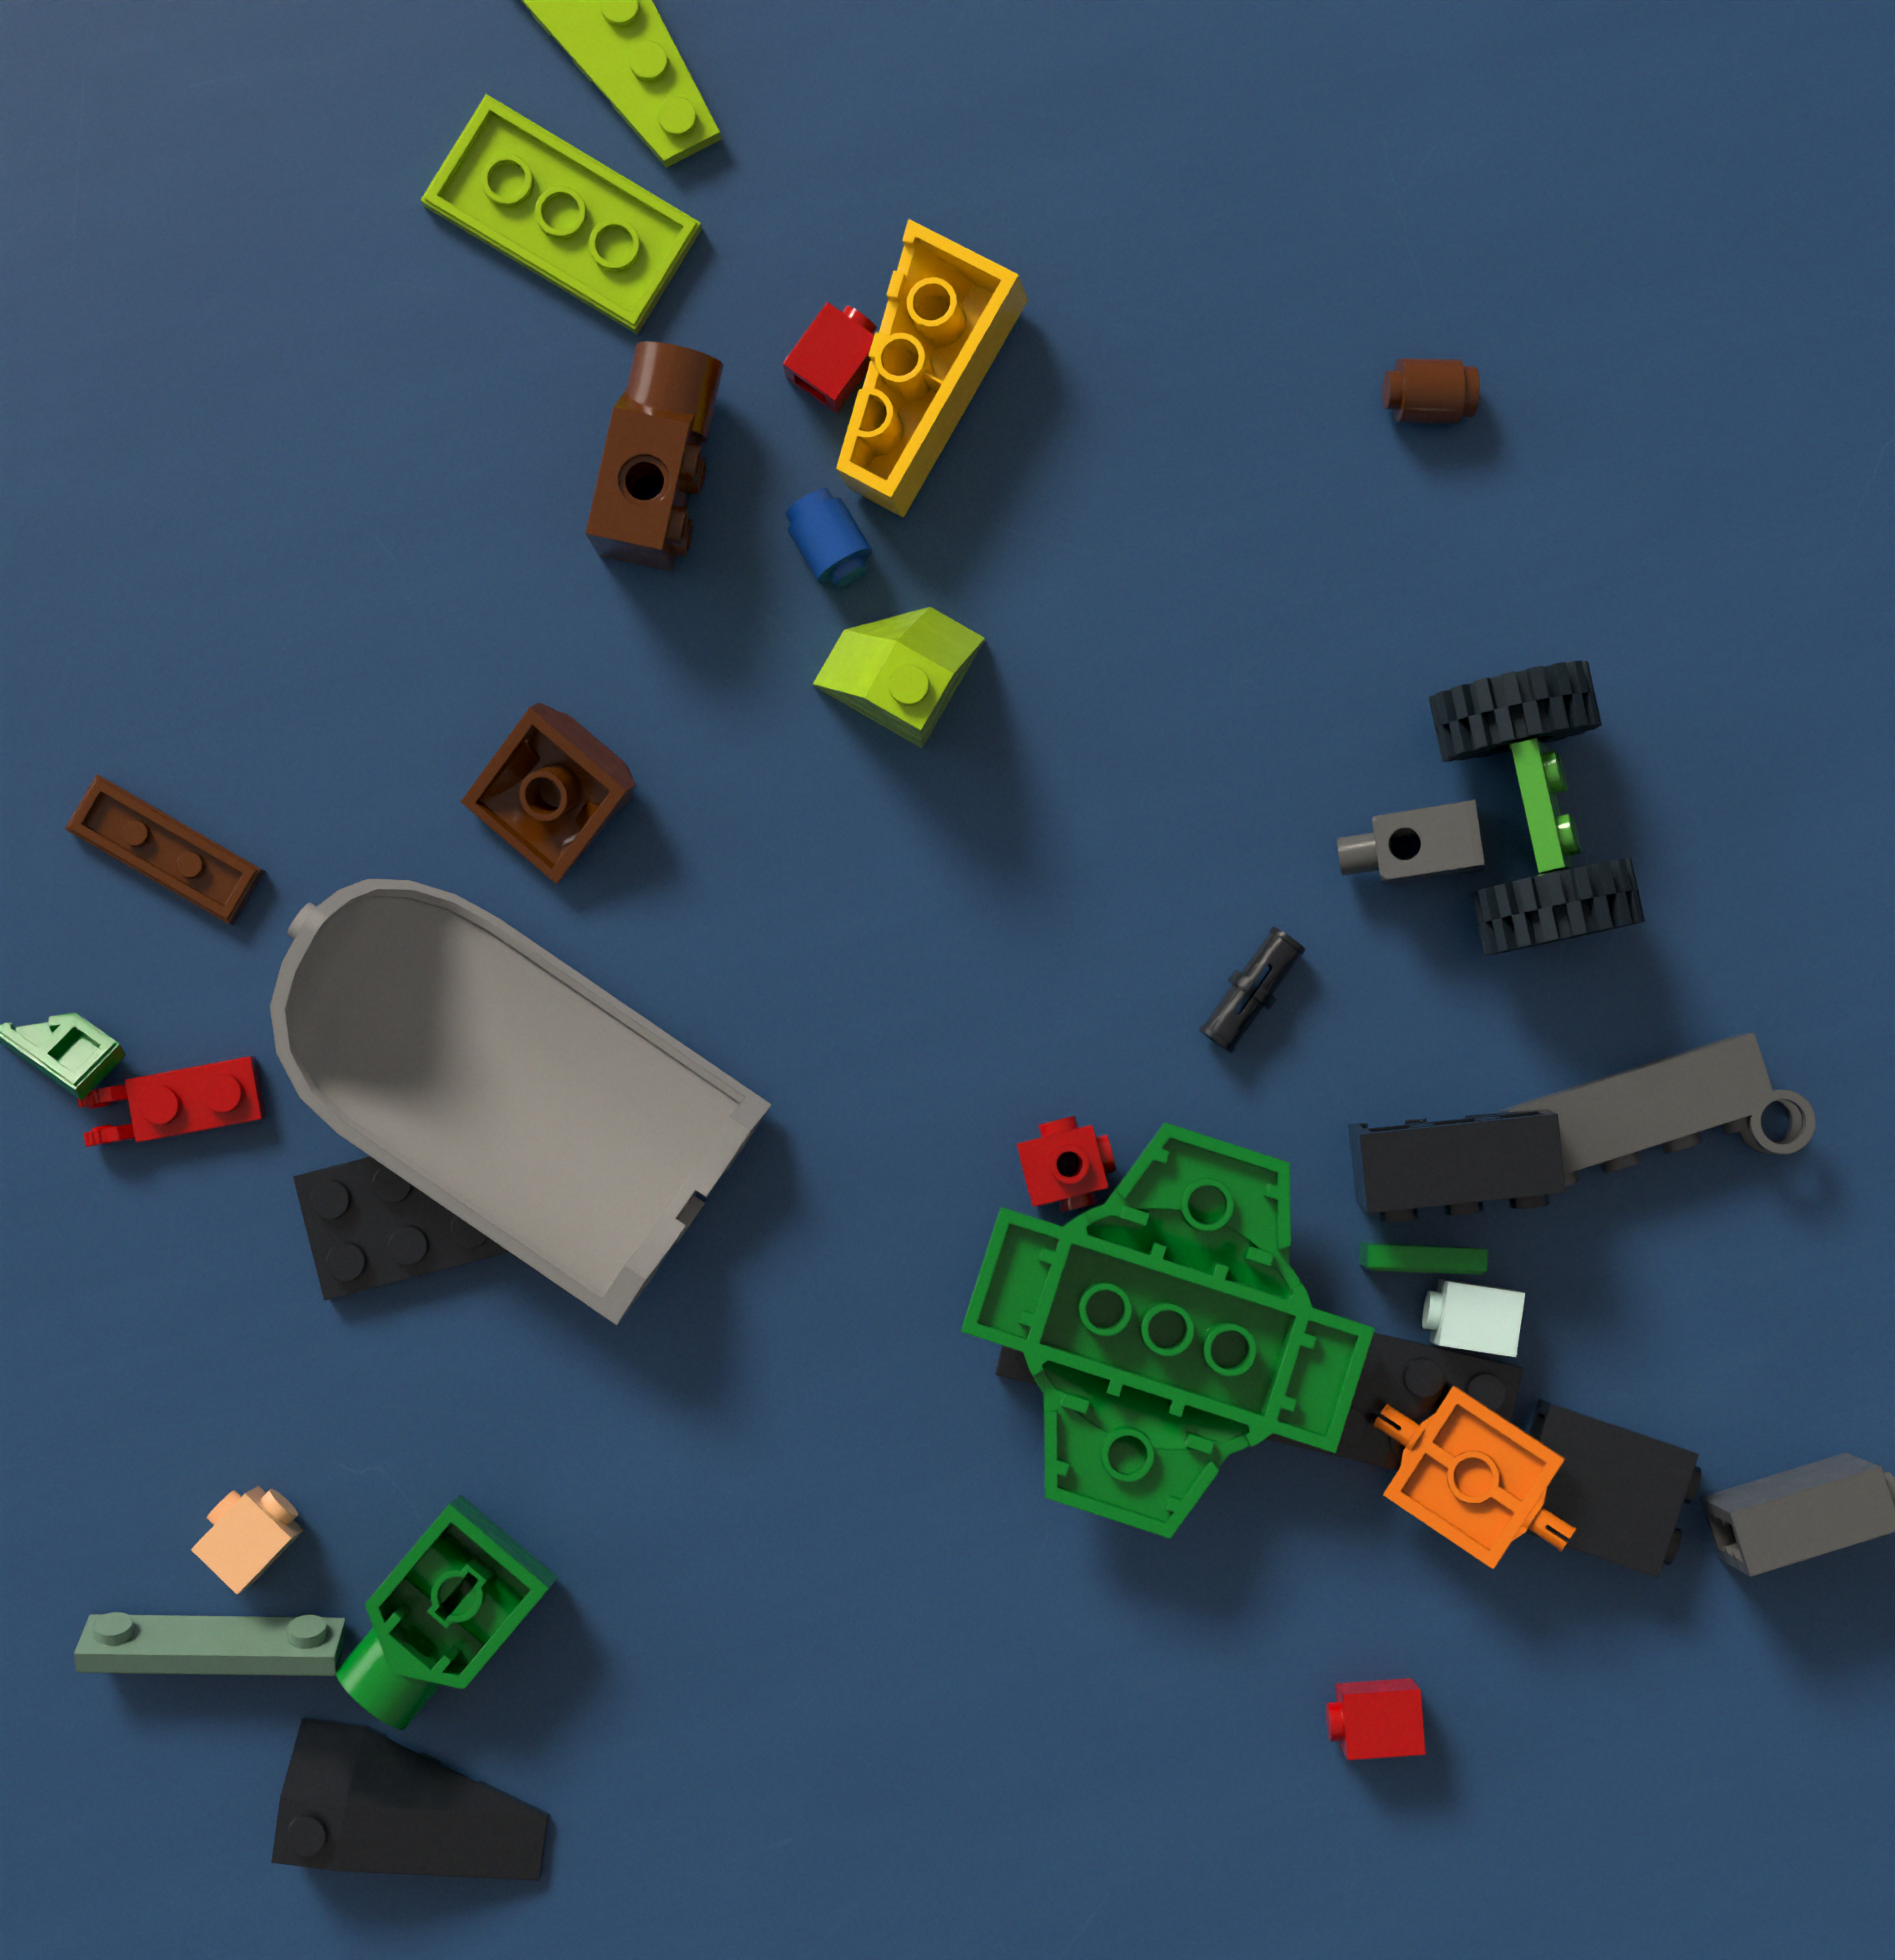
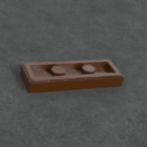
(164, 849)

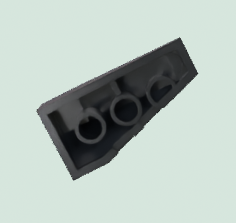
(384, 1809)

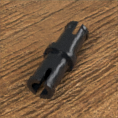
(1279, 954)

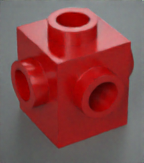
(1040, 1170)

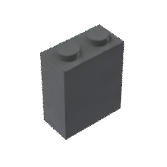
(1801, 1513)

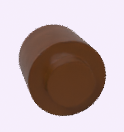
(1431, 390)

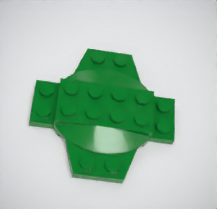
(1167, 1330)

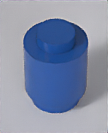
(828, 538)

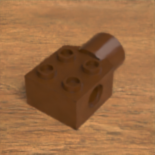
(654, 442)

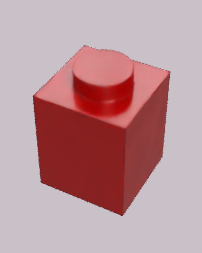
(832, 355)
(1377, 1719)

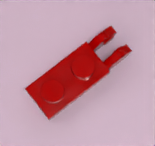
(181, 1102)

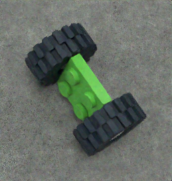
(1518, 716)

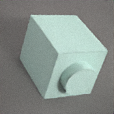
(1474, 1317)

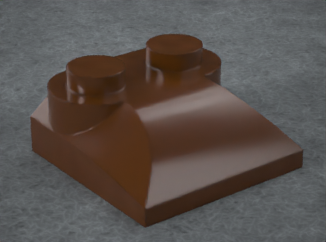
(550, 790)

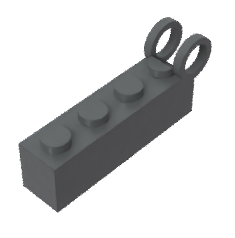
(1670, 1105)

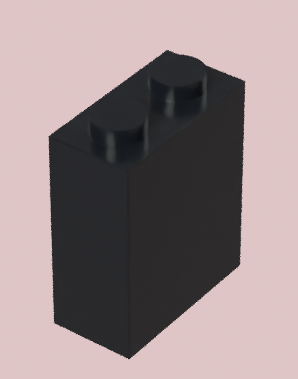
(1616, 1488)

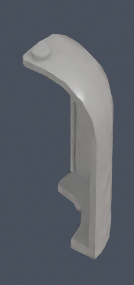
(504, 1084)

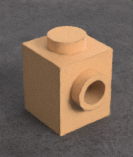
(247, 1536)

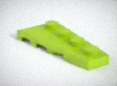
(636, 68)

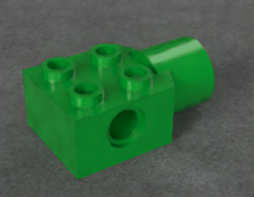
(442, 1614)

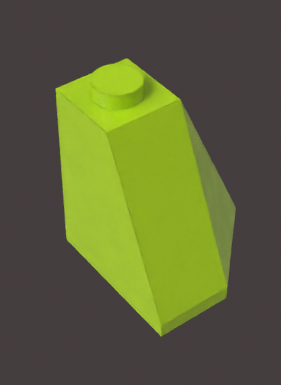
(900, 669)

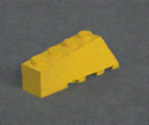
(931, 353)

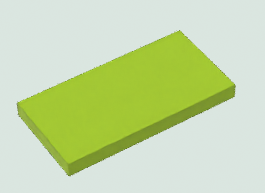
(561, 214)

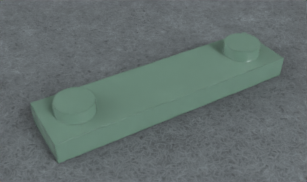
(211, 1645)

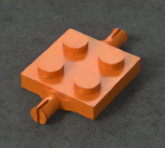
(1474, 1477)

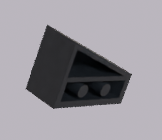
(1457, 1163)

